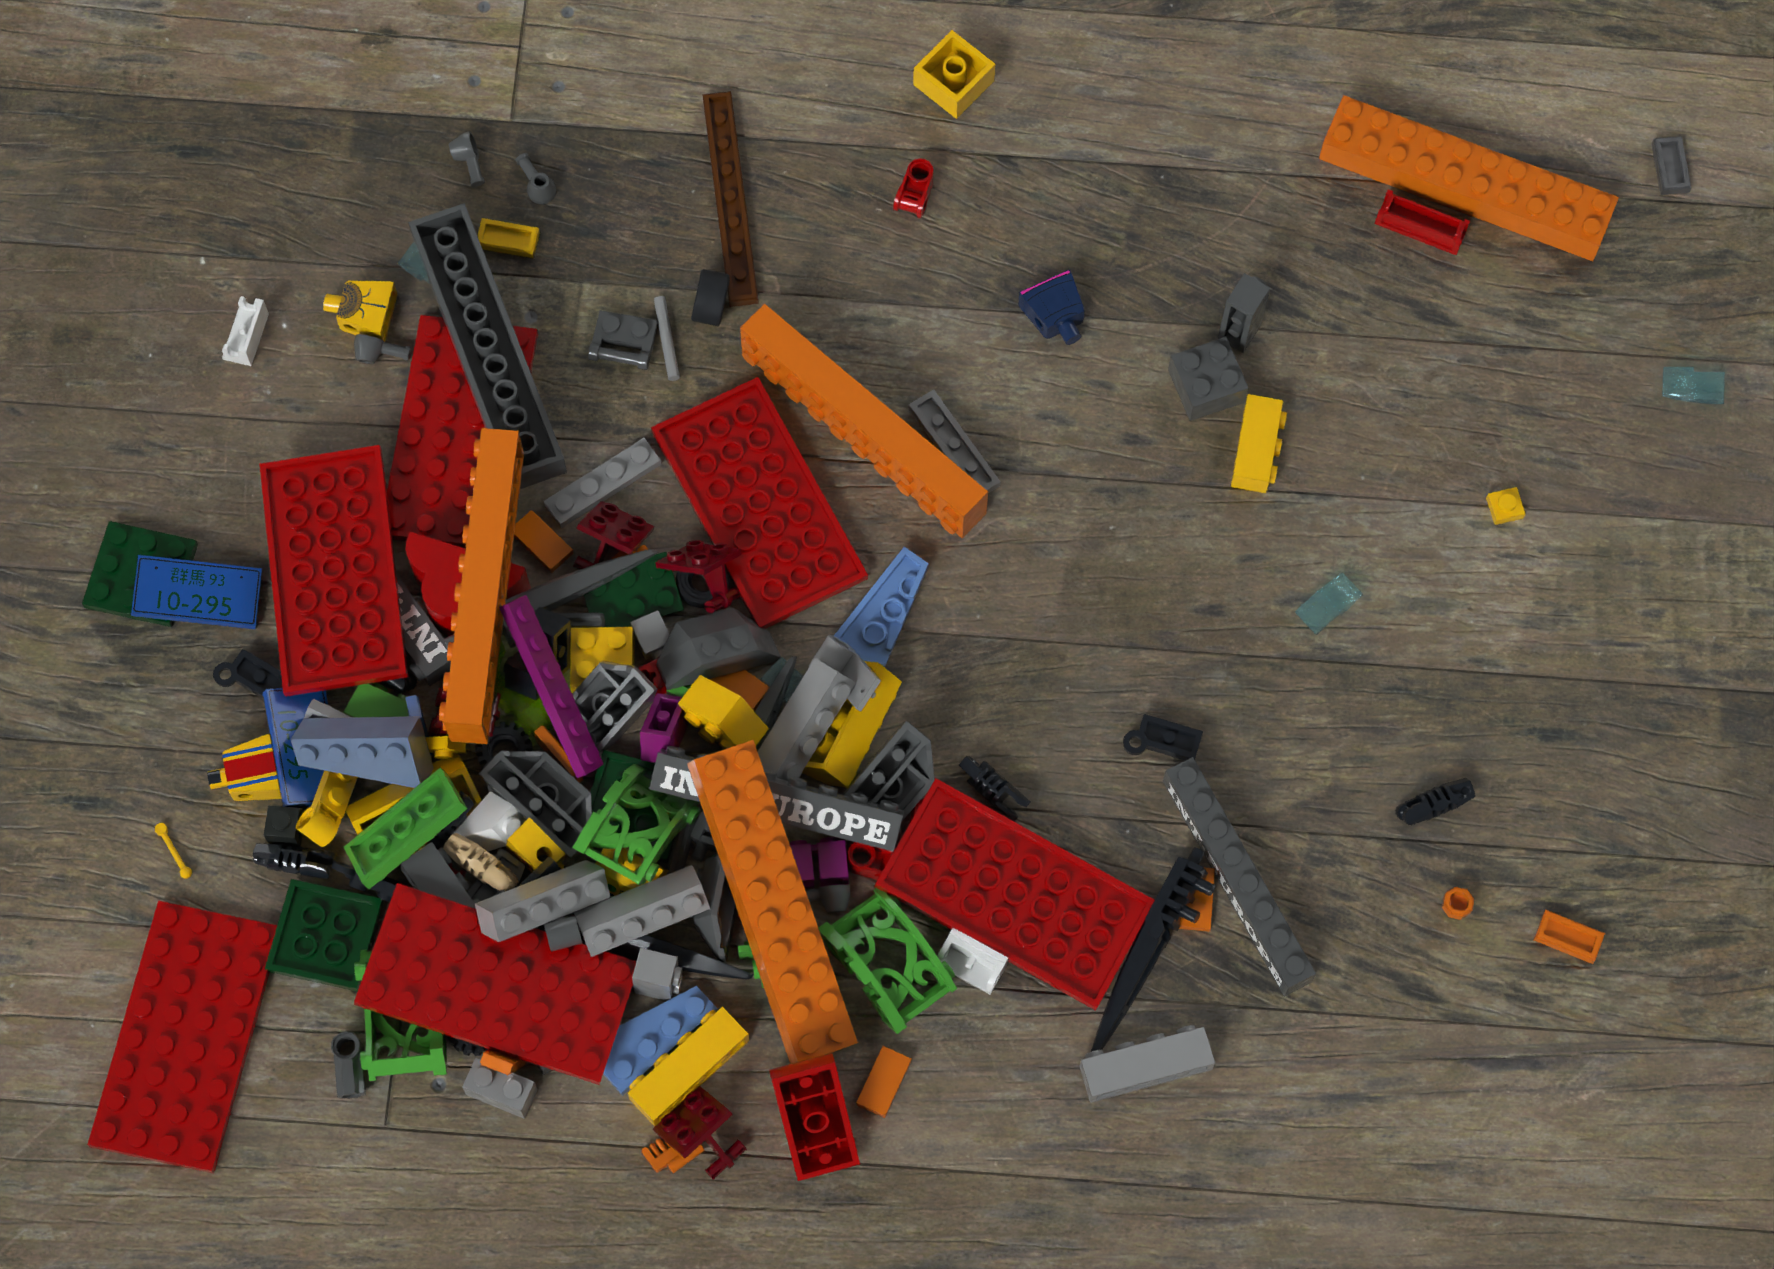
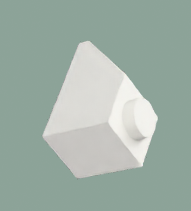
(491, 822)

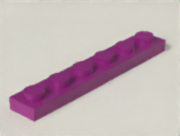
(551, 686)

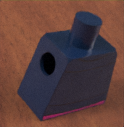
(1054, 307)

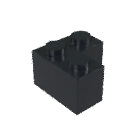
(559, 638)

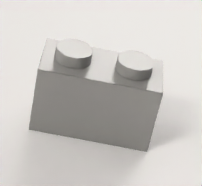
(657, 975)
(500, 1090)

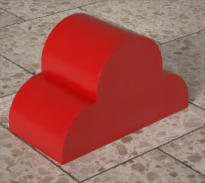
(437, 572)
(814, 1116)

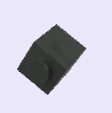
(281, 826)

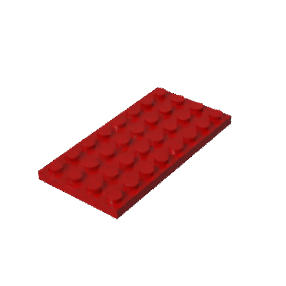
(437, 438)
(762, 499)
(333, 570)
(1015, 893)
(502, 995)
(184, 1037)

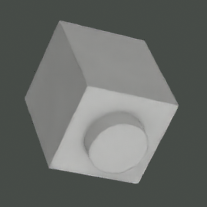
(650, 635)

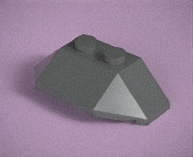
(714, 647)
(612, 701)
(898, 770)
(543, 792)
(718, 922)

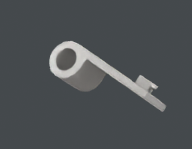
(846, 661)

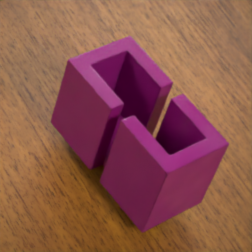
(831, 860)

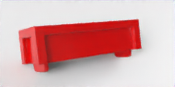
(1421, 223)

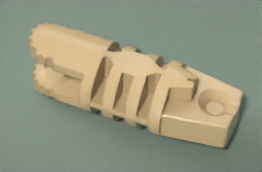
(480, 862)

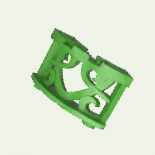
(601, 834)
(842, 944)
(432, 1046)

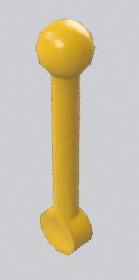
(162, 830)

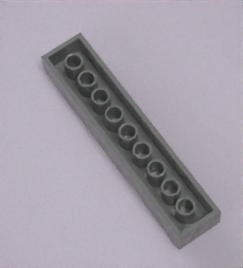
(485, 338)

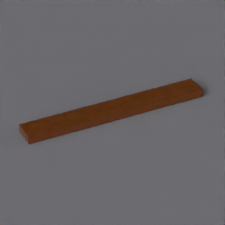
(730, 198)

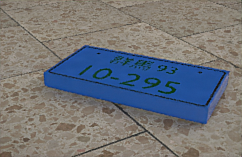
(196, 592)
(284, 715)

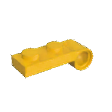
(328, 808)

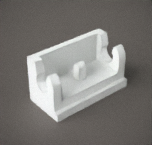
(246, 332)
(973, 961)

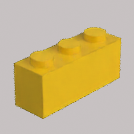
(1258, 444)

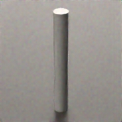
(666, 338)

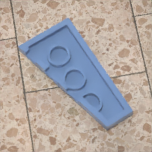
(882, 612)
(652, 1035)

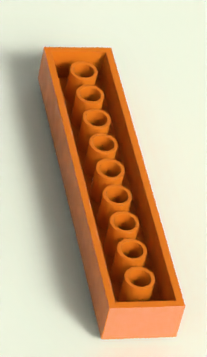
(1468, 178)
(863, 422)
(483, 586)
(772, 902)

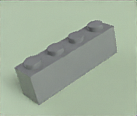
(804, 720)
(542, 900)
(641, 910)
(1147, 1063)

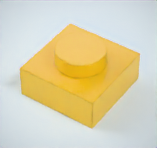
(1505, 506)
(444, 748)

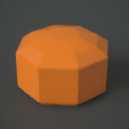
(1458, 903)

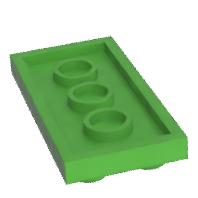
(405, 828)

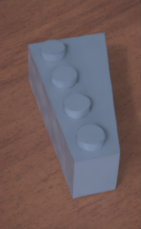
(366, 748)

